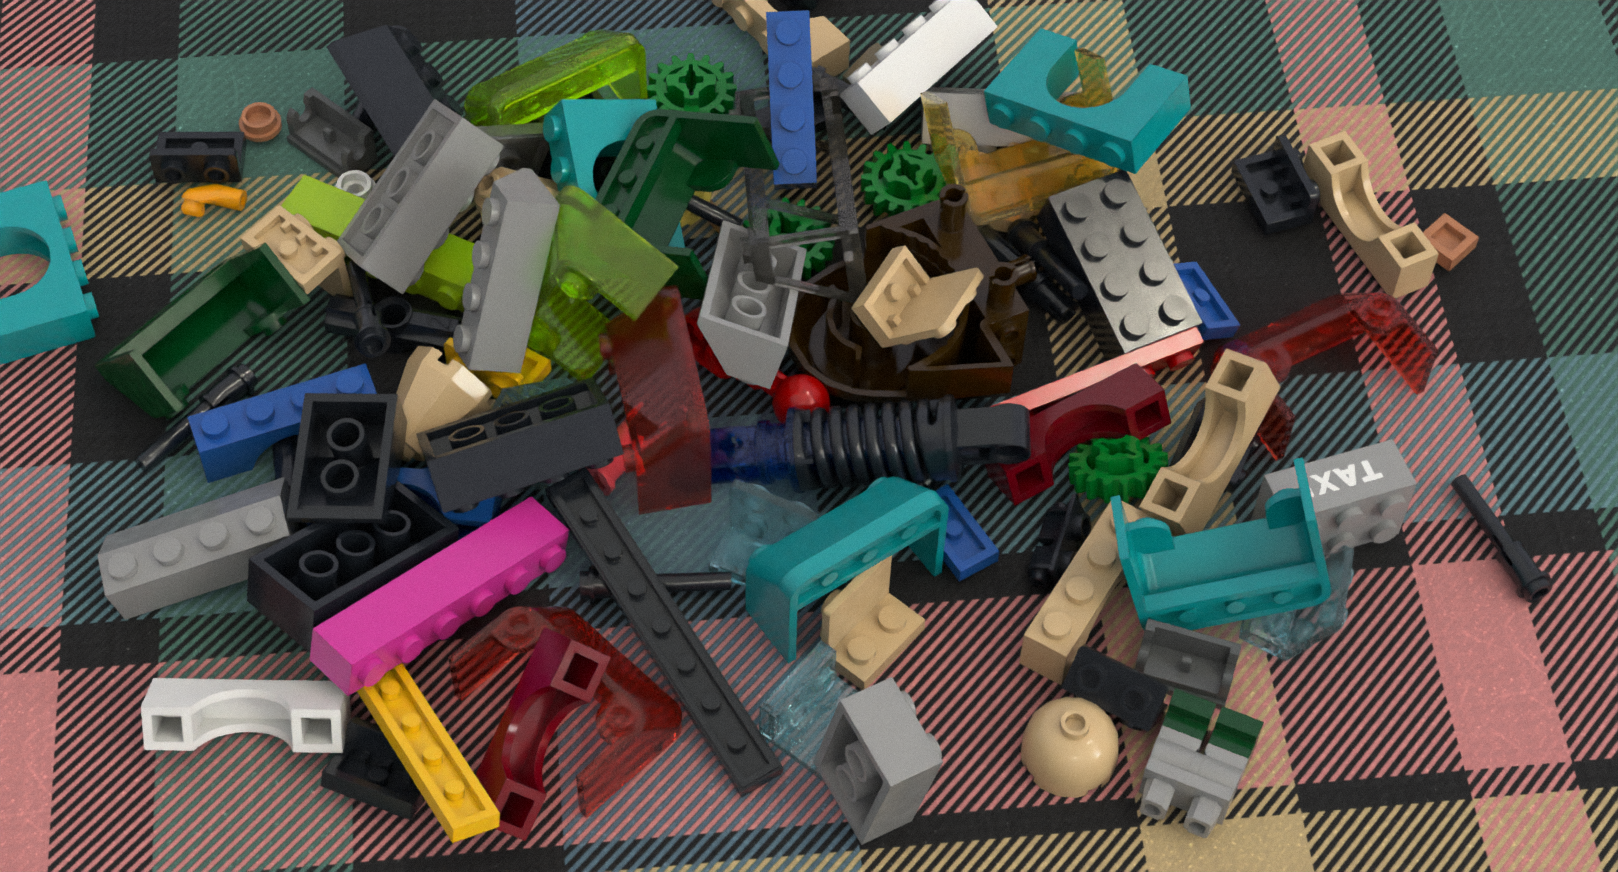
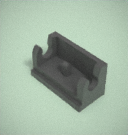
(331, 135)
(1188, 661)

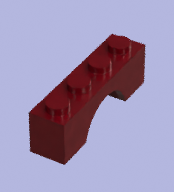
(1114, 407)
(554, 683)

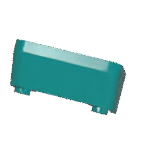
(838, 548)
(1229, 569)

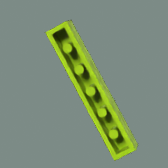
(331, 211)

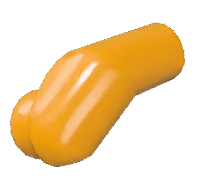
(212, 194)

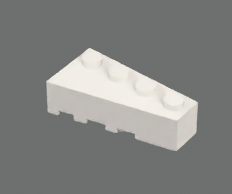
(915, 61)

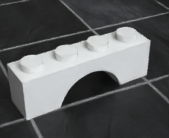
(193, 711)

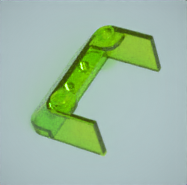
(563, 73)
(588, 256)

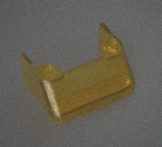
(1020, 175)

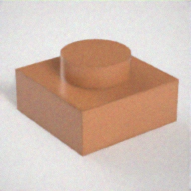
(1450, 241)

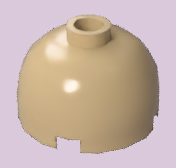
(1070, 747)

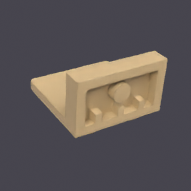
(302, 251)
(868, 625)

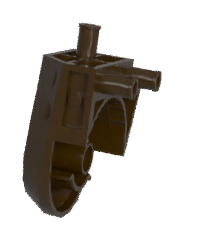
(967, 362)

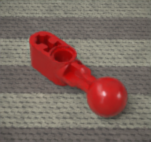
(796, 390)

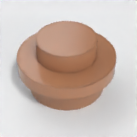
(260, 122)

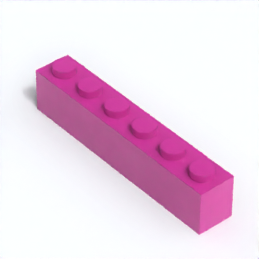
(438, 596)

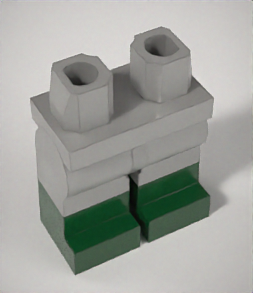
(1195, 780)

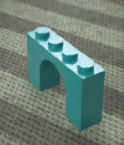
(589, 130)
(1115, 133)
(55, 308)

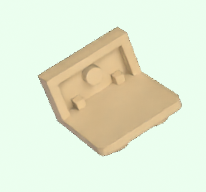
(908, 305)

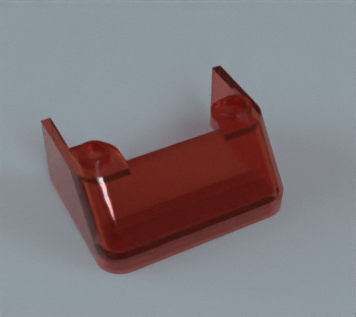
(1323, 327)
(661, 404)
(634, 711)

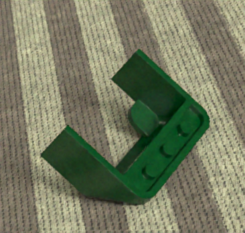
(665, 163)
(201, 329)

